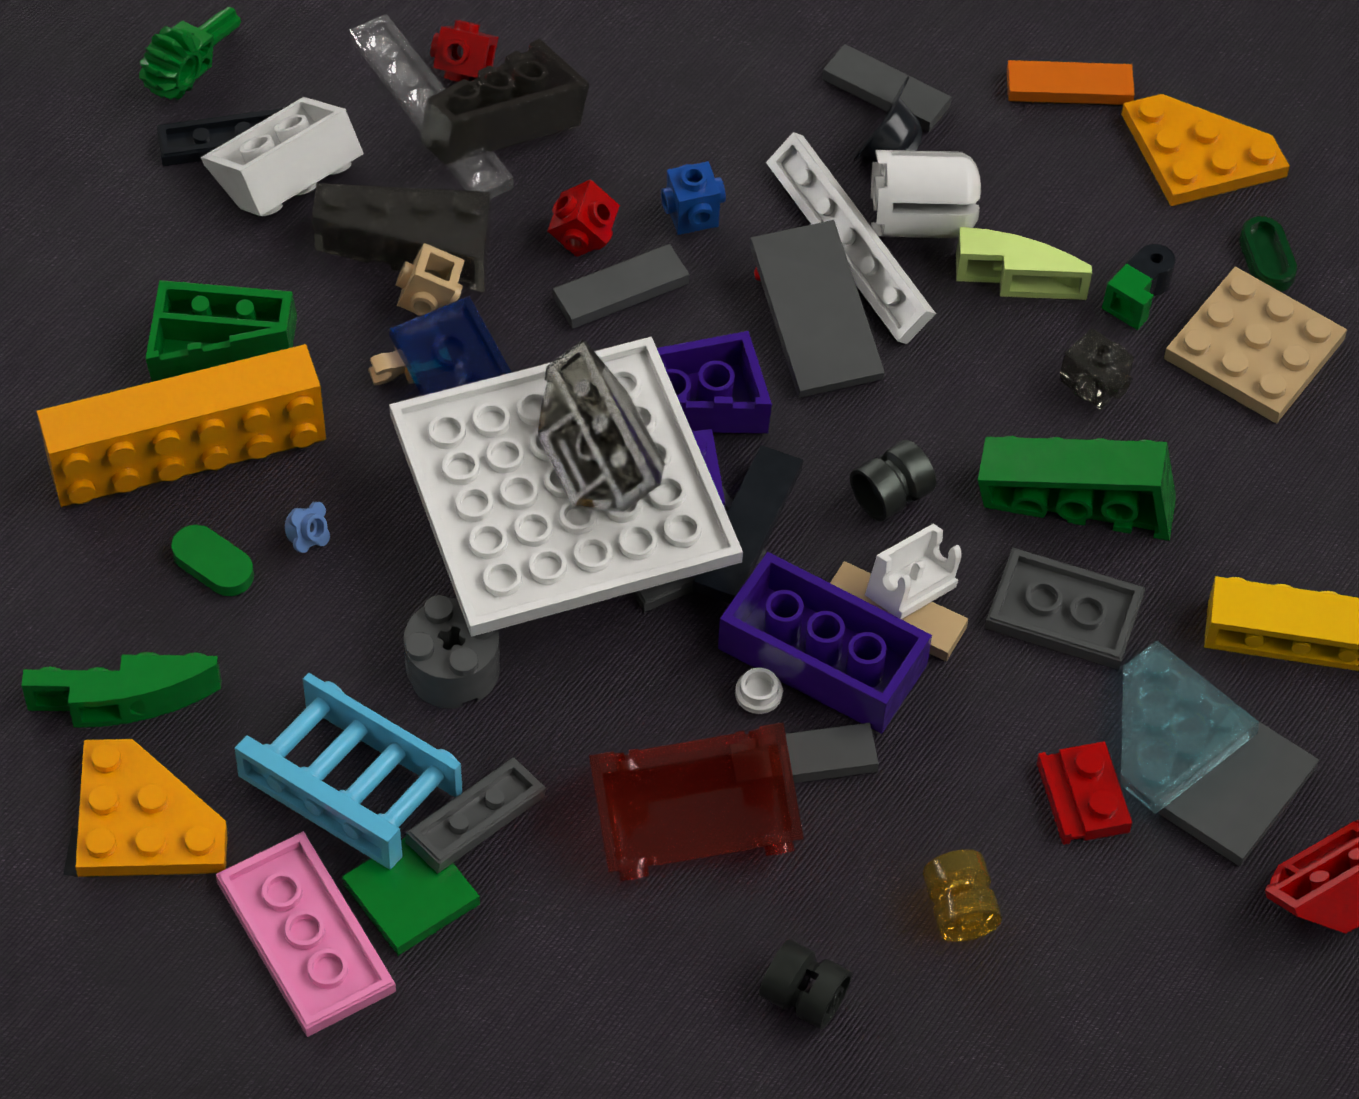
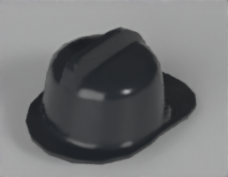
(897, 131)

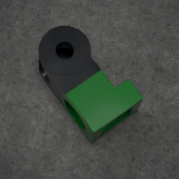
(1141, 278)

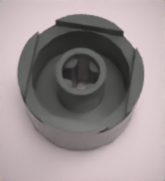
(444, 658)

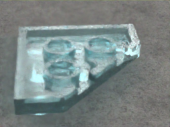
(1174, 727)

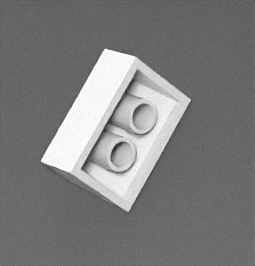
(284, 155)

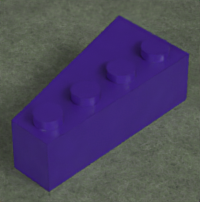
(719, 384)

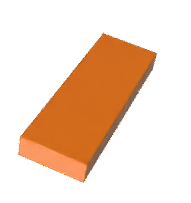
(1070, 82)

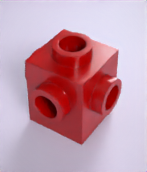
(477, 48)
(583, 218)

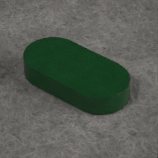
(1268, 252)

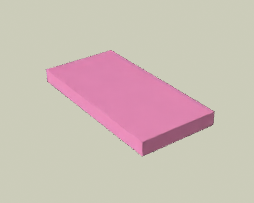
(305, 934)

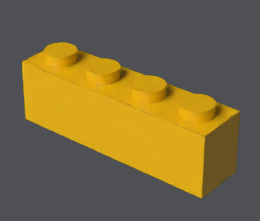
(1283, 623)

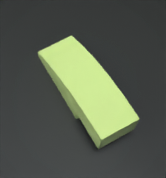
(1020, 265)

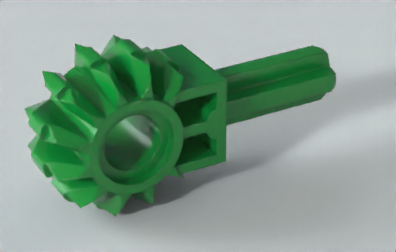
(183, 54)

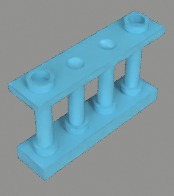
(342, 810)

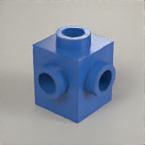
(693, 197)

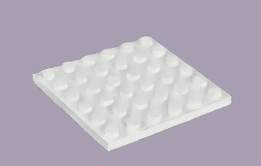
(507, 521)

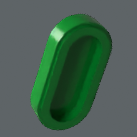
(212, 560)

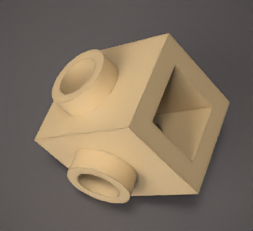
(429, 281)

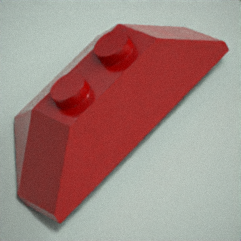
(1322, 881)

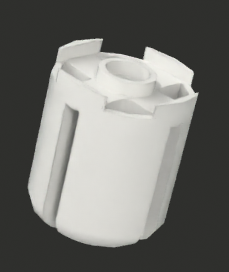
(924, 193)

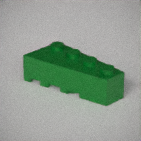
(1081, 480)

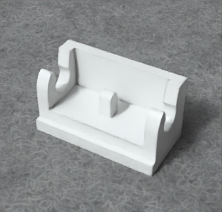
(913, 573)

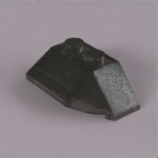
(596, 434)

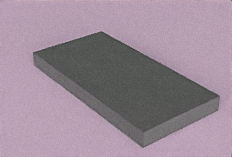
(816, 308)

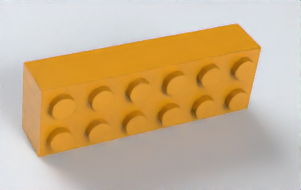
(183, 425)

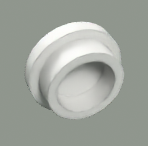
(759, 691)

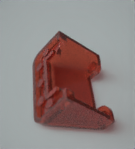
(696, 800)

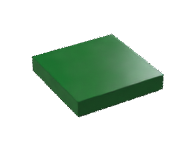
(410, 898)

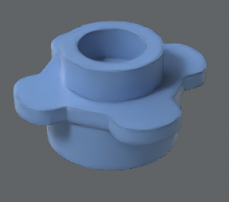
(307, 527)

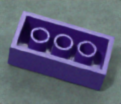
(824, 642)

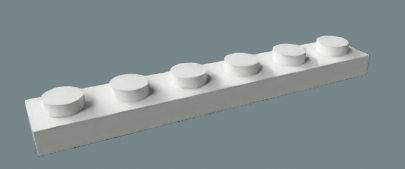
(871, 263)

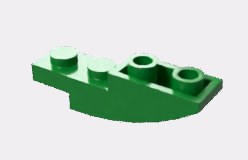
(140, 691)

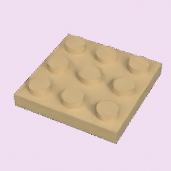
(1255, 344)

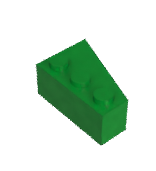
(215, 325)

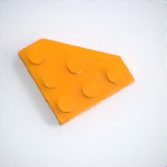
(1199, 151)
(142, 817)

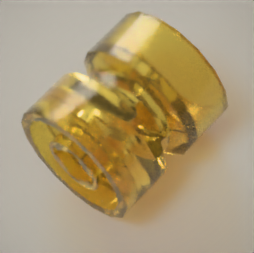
(962, 896)

